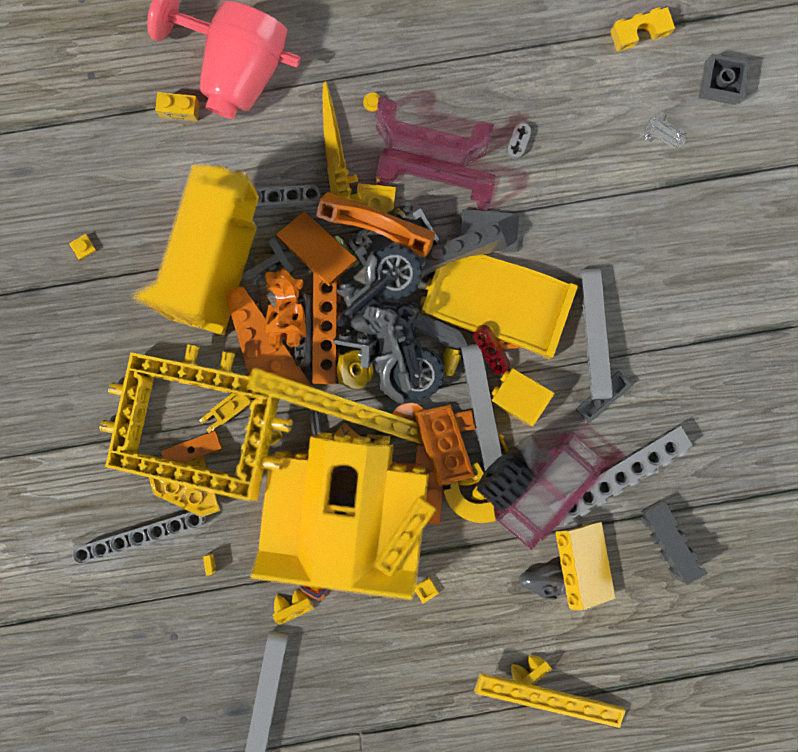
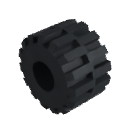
(505, 481)

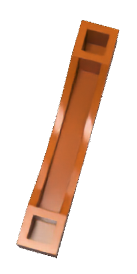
(345, 211)

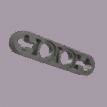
(304, 351)

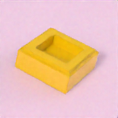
(209, 563)
(426, 590)

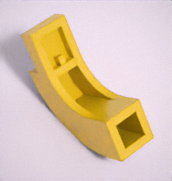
(473, 511)

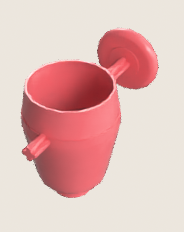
(238, 54)

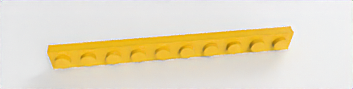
(334, 405)

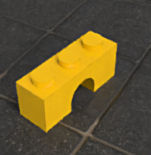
(657, 23)

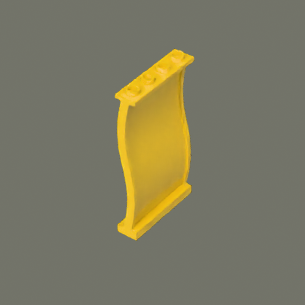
(510, 299)

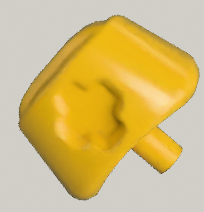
(276, 436)

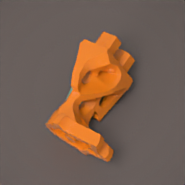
(287, 307)

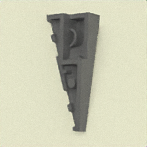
(530, 452)

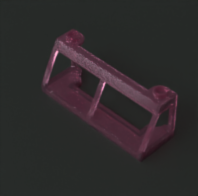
(396, 162)

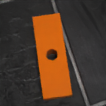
(203, 446)

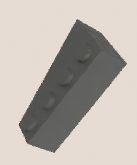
(672, 543)

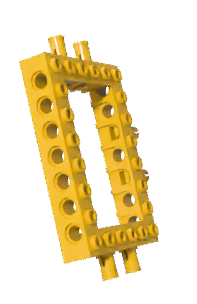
(132, 411)

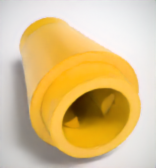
(450, 360)

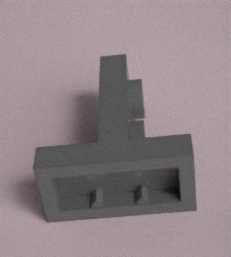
(270, 264)

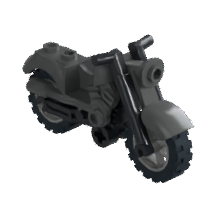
(393, 325)

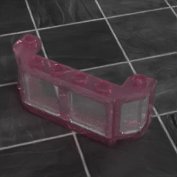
(430, 142)
(552, 490)

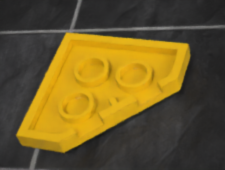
(191, 499)

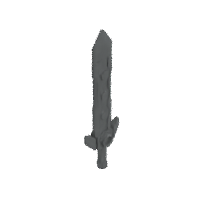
(432, 328)

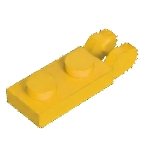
(226, 410)

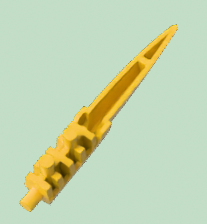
(336, 163)

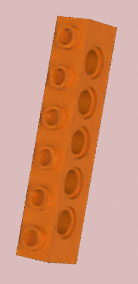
(321, 376)

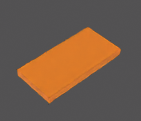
(316, 248)
(444, 445)

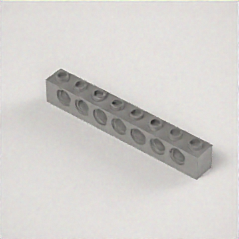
(680, 445)

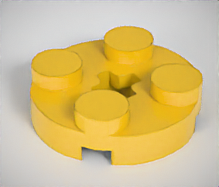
(345, 374)

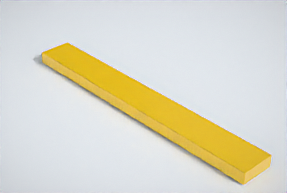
(549, 700)

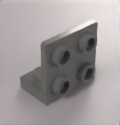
(367, 342)

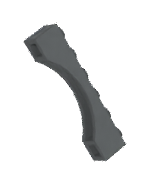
(478, 242)

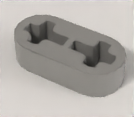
(523, 142)

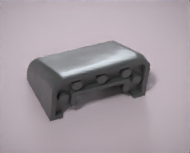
(368, 241)

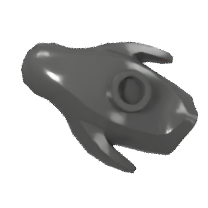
(544, 582)

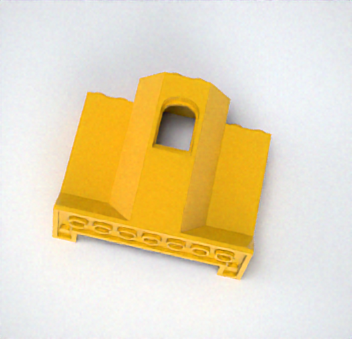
(206, 249)
(314, 546)

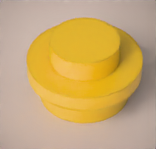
(371, 101)

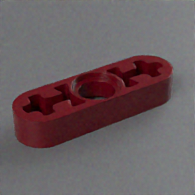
(491, 341)

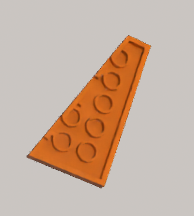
(254, 343)

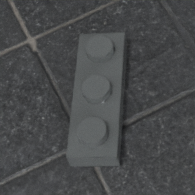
(592, 408)

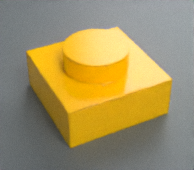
(83, 247)

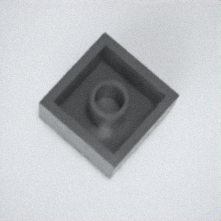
(724, 79)

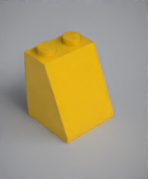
(521, 397)

